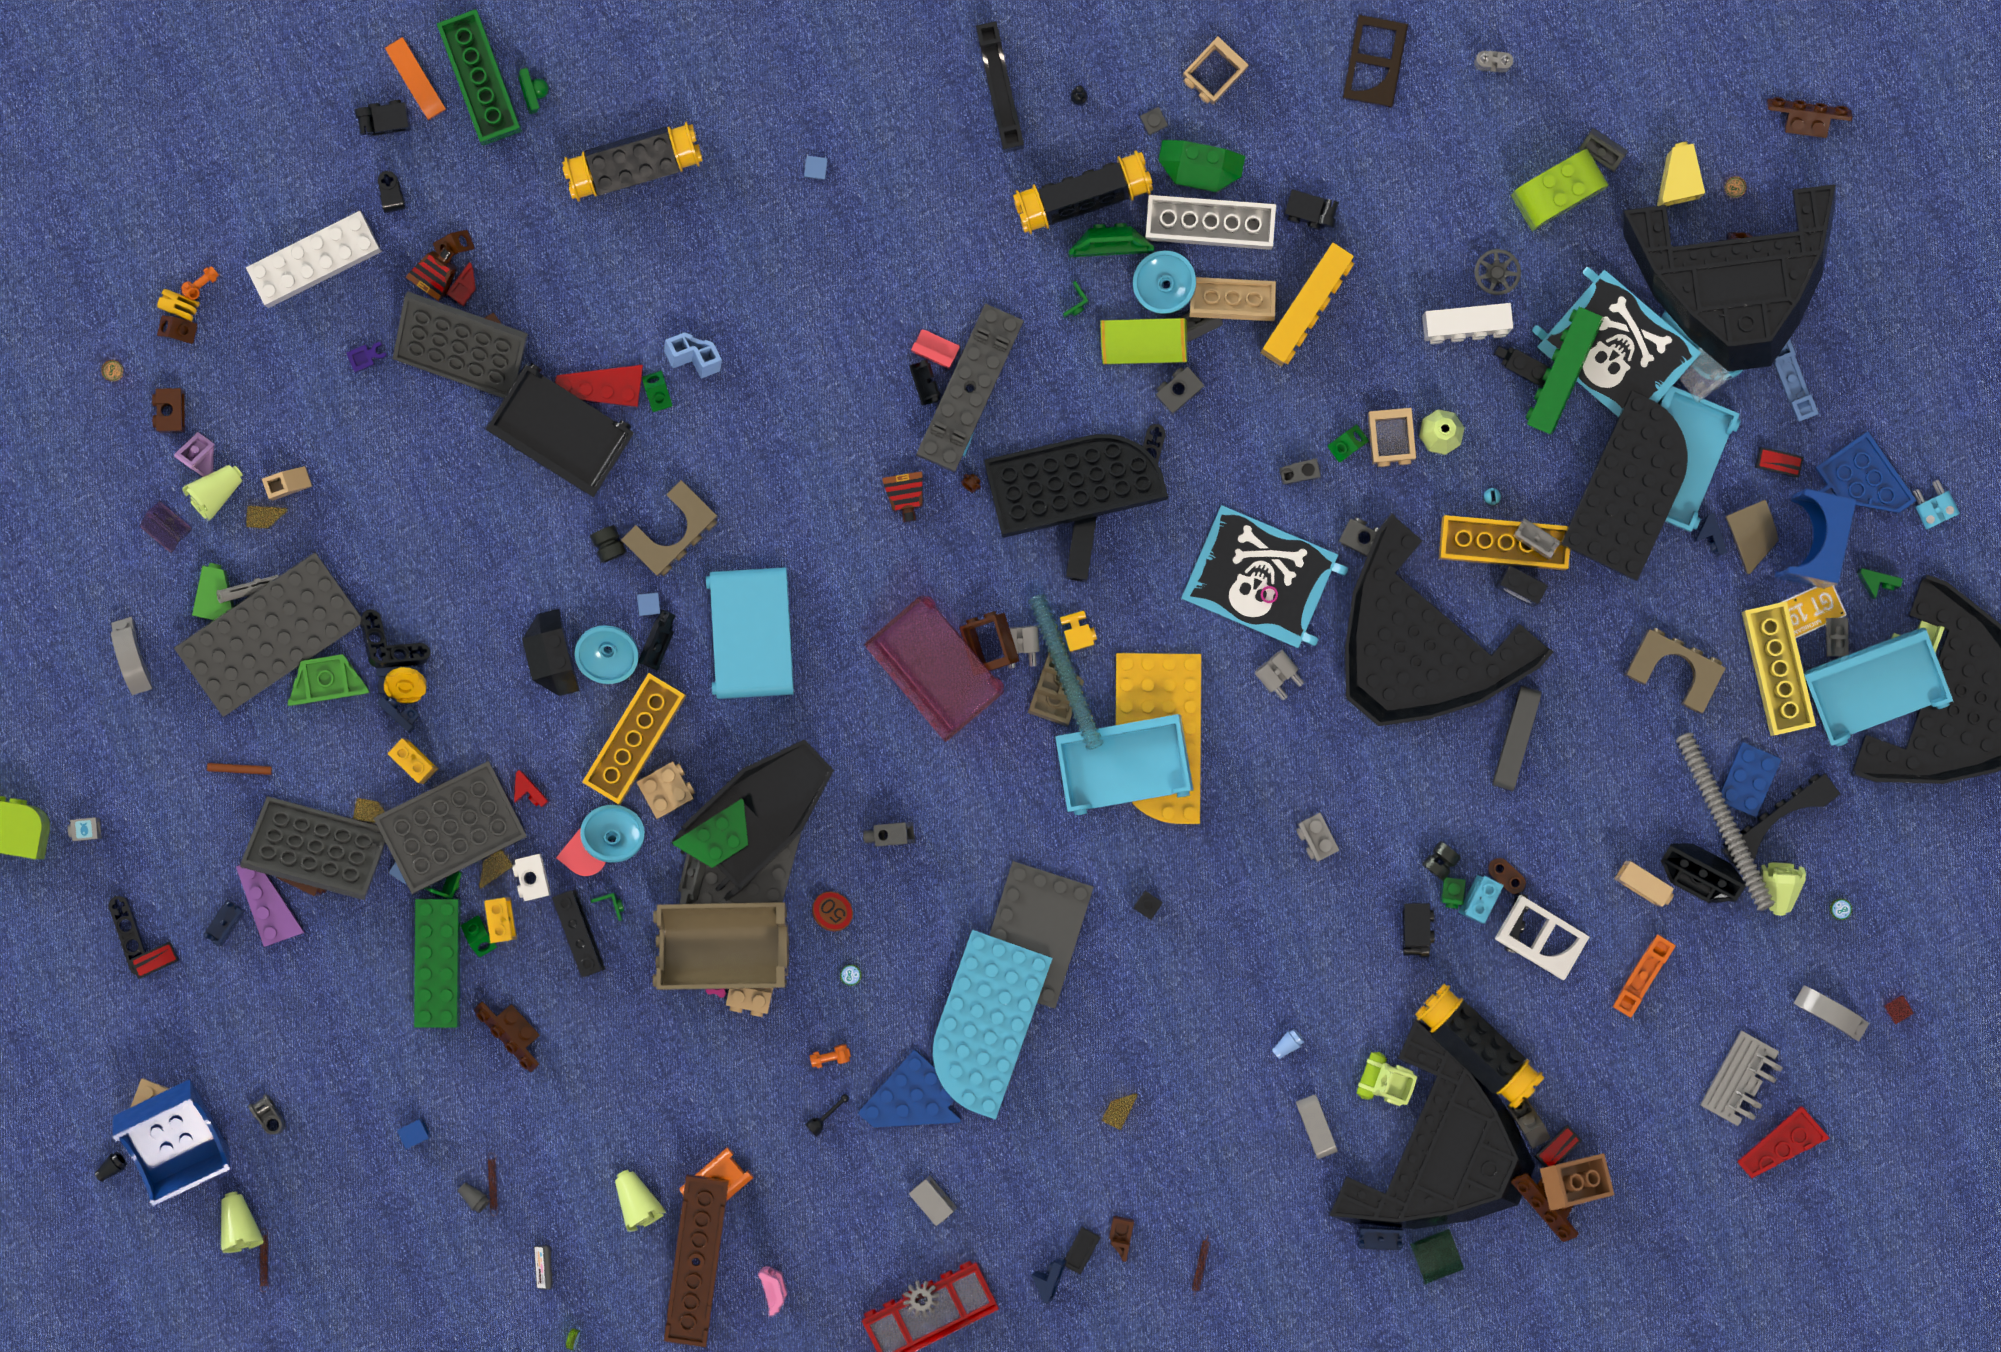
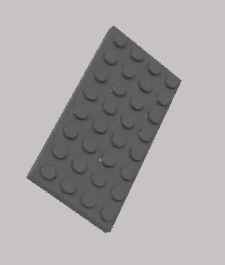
(268, 634)

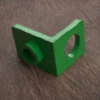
(1079, 307)
(657, 392)
(1347, 443)
(450, 886)
(617, 904)
(476, 934)

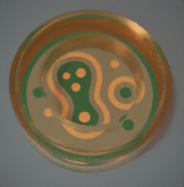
(1735, 187)
(112, 370)

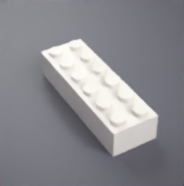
(1210, 222)
(313, 259)

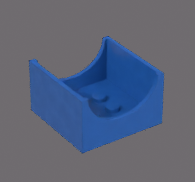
(1831, 525)
(172, 1141)

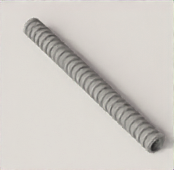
(1725, 822)

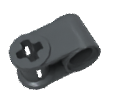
(266, 1114)

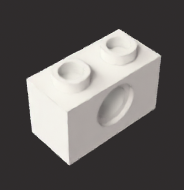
(541, 886)

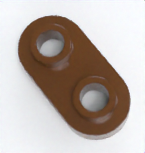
(1506, 876)

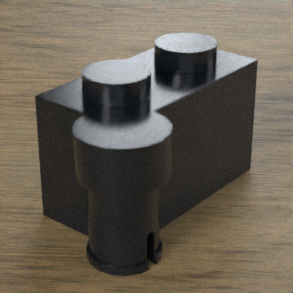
(383, 119)
(1310, 210)
(1417, 929)

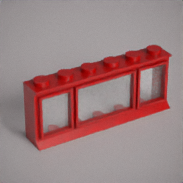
(961, 1299)

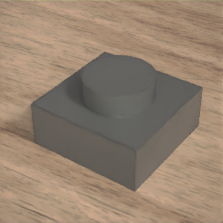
(1153, 121)

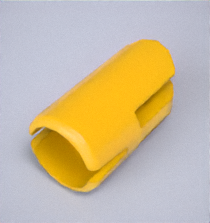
(177, 304)

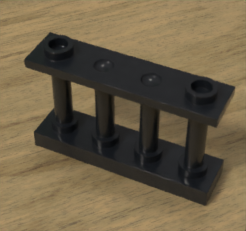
(578, 933)

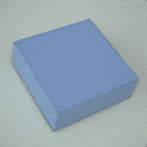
(815, 167)
(648, 604)

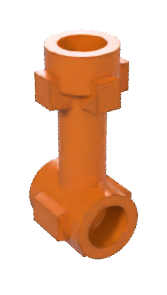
(192, 290)
(840, 1054)

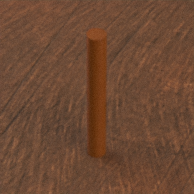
(234, 768)

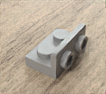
(1317, 837)

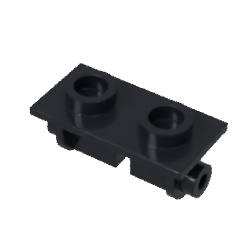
(922, 375)

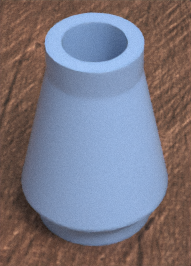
(1290, 1042)

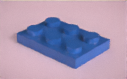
(1749, 779)

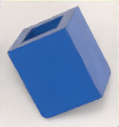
(413, 1133)

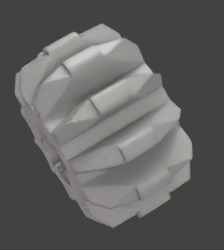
(916, 1304)

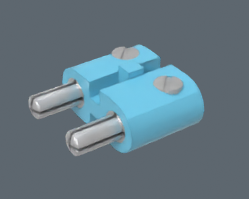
(1936, 509)

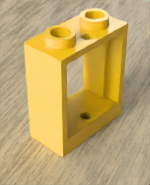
(413, 761)
(498, 921)

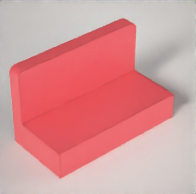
(935, 349)

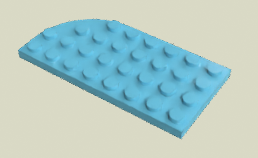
(987, 1020)

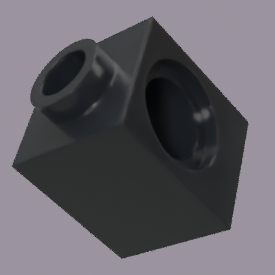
(1147, 905)

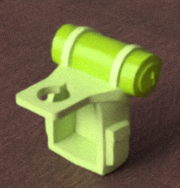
(1383, 1080)

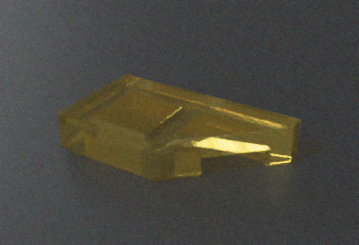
(263, 516)

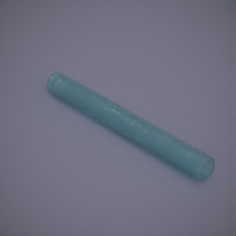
(1065, 671)

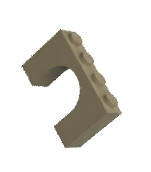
(661, 557)
(1705, 671)

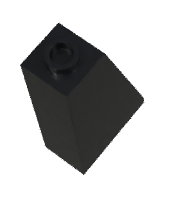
(1081, 549)

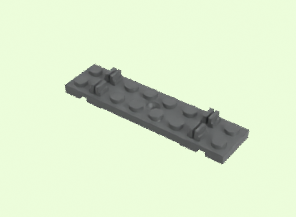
(979, 367)

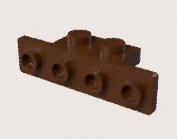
(1808, 118)
(512, 1031)
(1537, 1198)

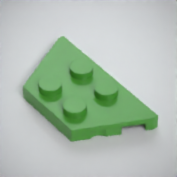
(326, 680)

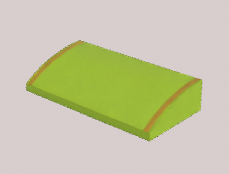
(1144, 341)

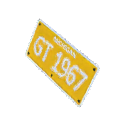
(1812, 607)

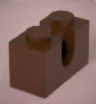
(176, 420)

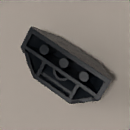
(550, 654)
(1702, 873)

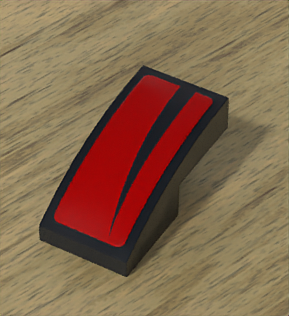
(1779, 462)
(154, 960)
(1558, 1148)

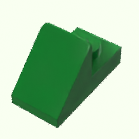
(1872, 580)

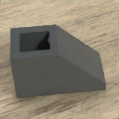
(1529, 1123)

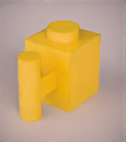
(1079, 636)

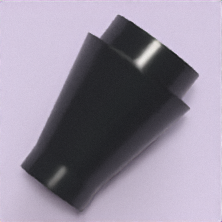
(112, 1165)

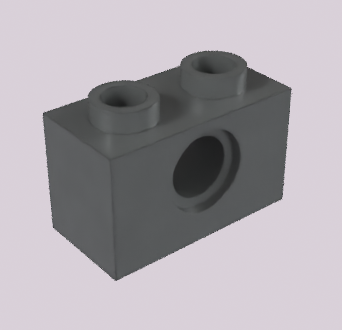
(1191, 385)
(1350, 536)

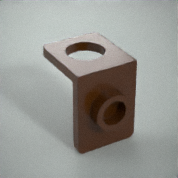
(452, 242)
(177, 329)

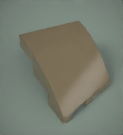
(1753, 533)
(1049, 696)

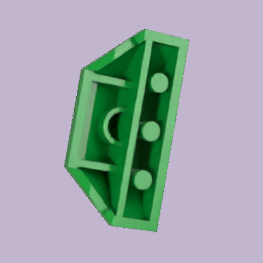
(1200, 165)
(1110, 241)

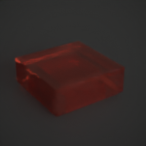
(1898, 1009)

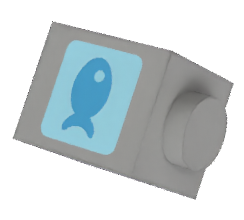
(85, 829)

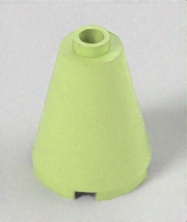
(213, 490)
(637, 1201)
(237, 1225)

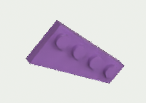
(268, 908)

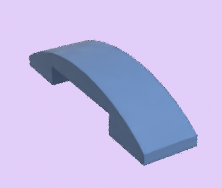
(1794, 384)

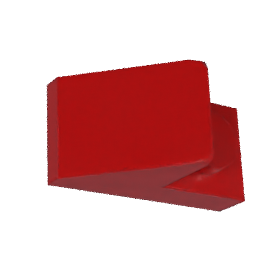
(523, 786)

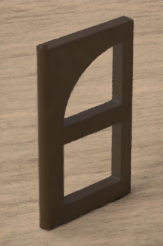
(1383, 93)

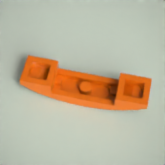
(415, 78)
(1643, 975)

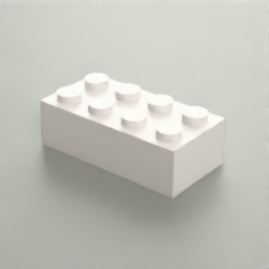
(1467, 322)

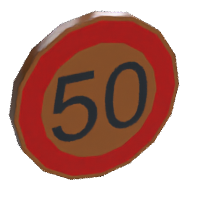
(832, 911)

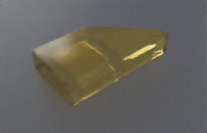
(367, 810)
(494, 867)
(1119, 1110)

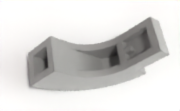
(129, 656)
(1831, 1012)

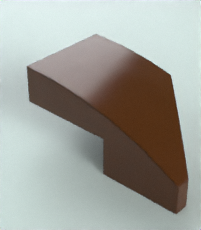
(1121, 1235)

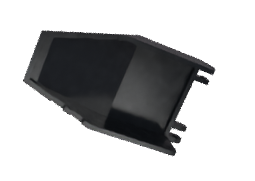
(777, 804)

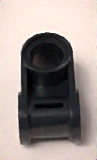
(390, 196)

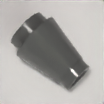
(473, 1197)

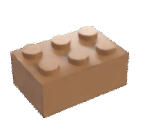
(1577, 1181)

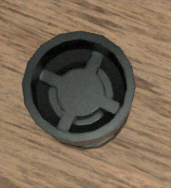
(608, 544)
(1447, 855)

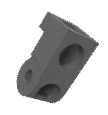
(1300, 472)

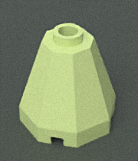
(1437, 440)
(1783, 885)

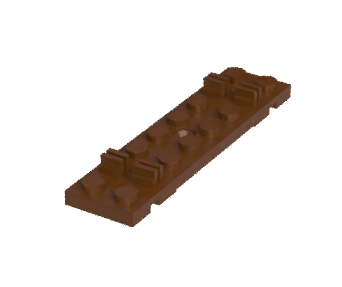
(697, 1238)

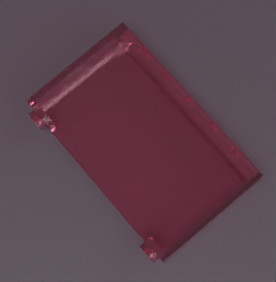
(934, 667)

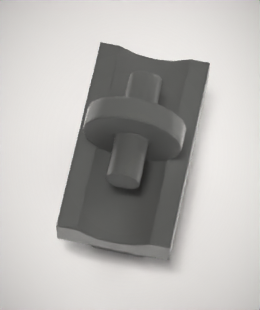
(1837, 637)

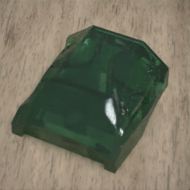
(1437, 1256)

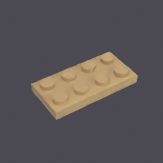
(1234, 299)

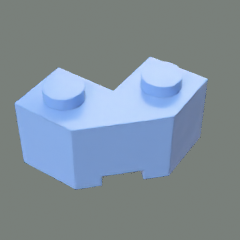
(686, 349)

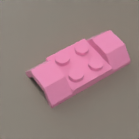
(774, 1288)

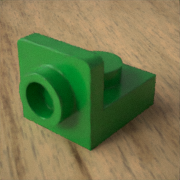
(1453, 892)

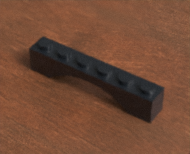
(999, 87)
(1815, 794)

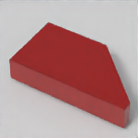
(463, 286)

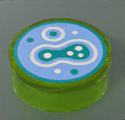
(1840, 909)
(850, 975)
(572, 1339)

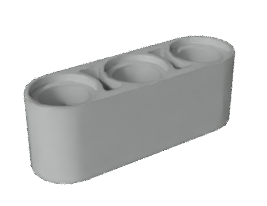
(1316, 1126)

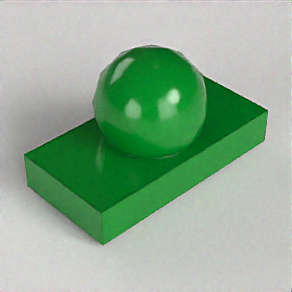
(532, 90)

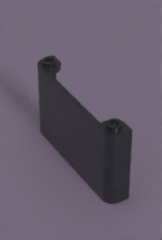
(559, 430)

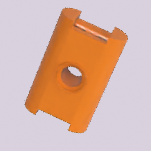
(725, 1168)

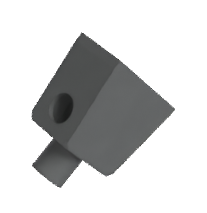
(897, 834)

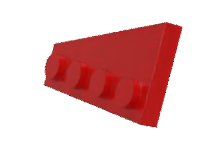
(606, 386)
(1787, 1140)

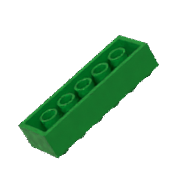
(479, 77)
(1565, 370)
(437, 963)

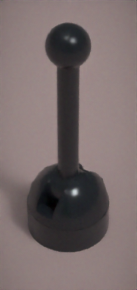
(1080, 93)
(816, 1125)

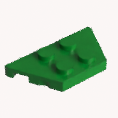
(717, 837)

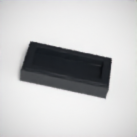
(1081, 1250)

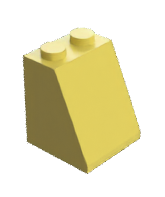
(1681, 176)

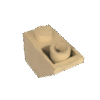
(286, 483)

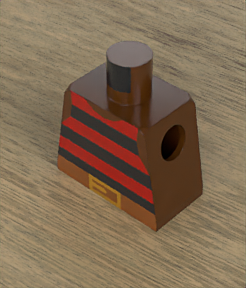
(434, 273)
(905, 493)

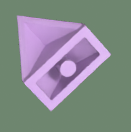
(197, 454)

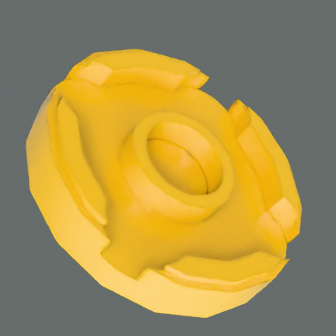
(405, 685)

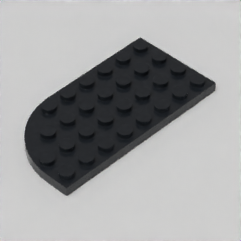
(1072, 482)
(1630, 489)

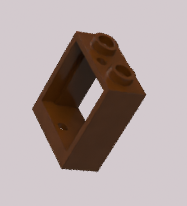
(971, 639)

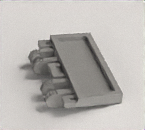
(1738, 1077)

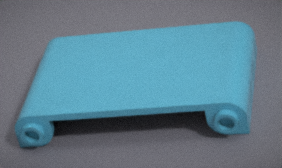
(1705, 433)
(751, 633)
(1877, 685)
(1131, 765)

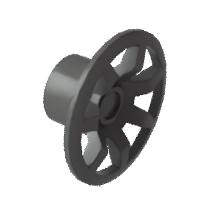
(1497, 272)

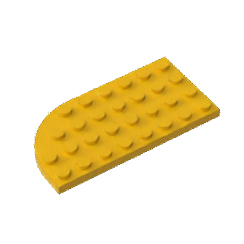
(1156, 688)

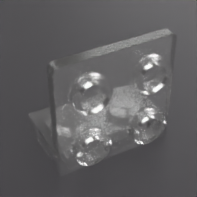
(1704, 376)

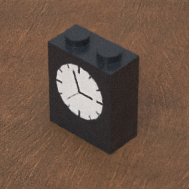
(1521, 586)

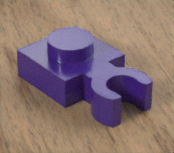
(363, 358)

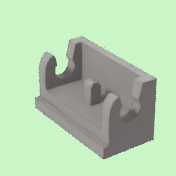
(1536, 538)
(933, 1200)

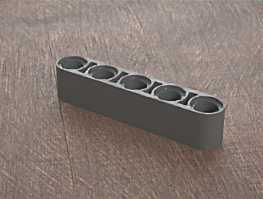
(1517, 738)

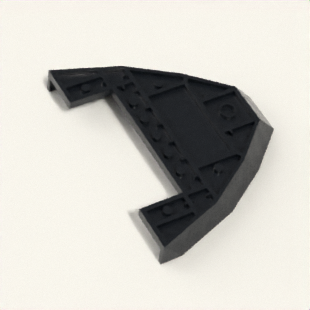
(1741, 293)
(1408, 656)
(1965, 735)
(1456, 1156)

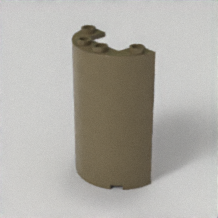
(721, 946)

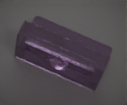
(165, 526)

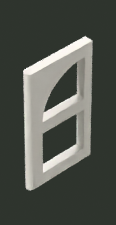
(1556, 964)

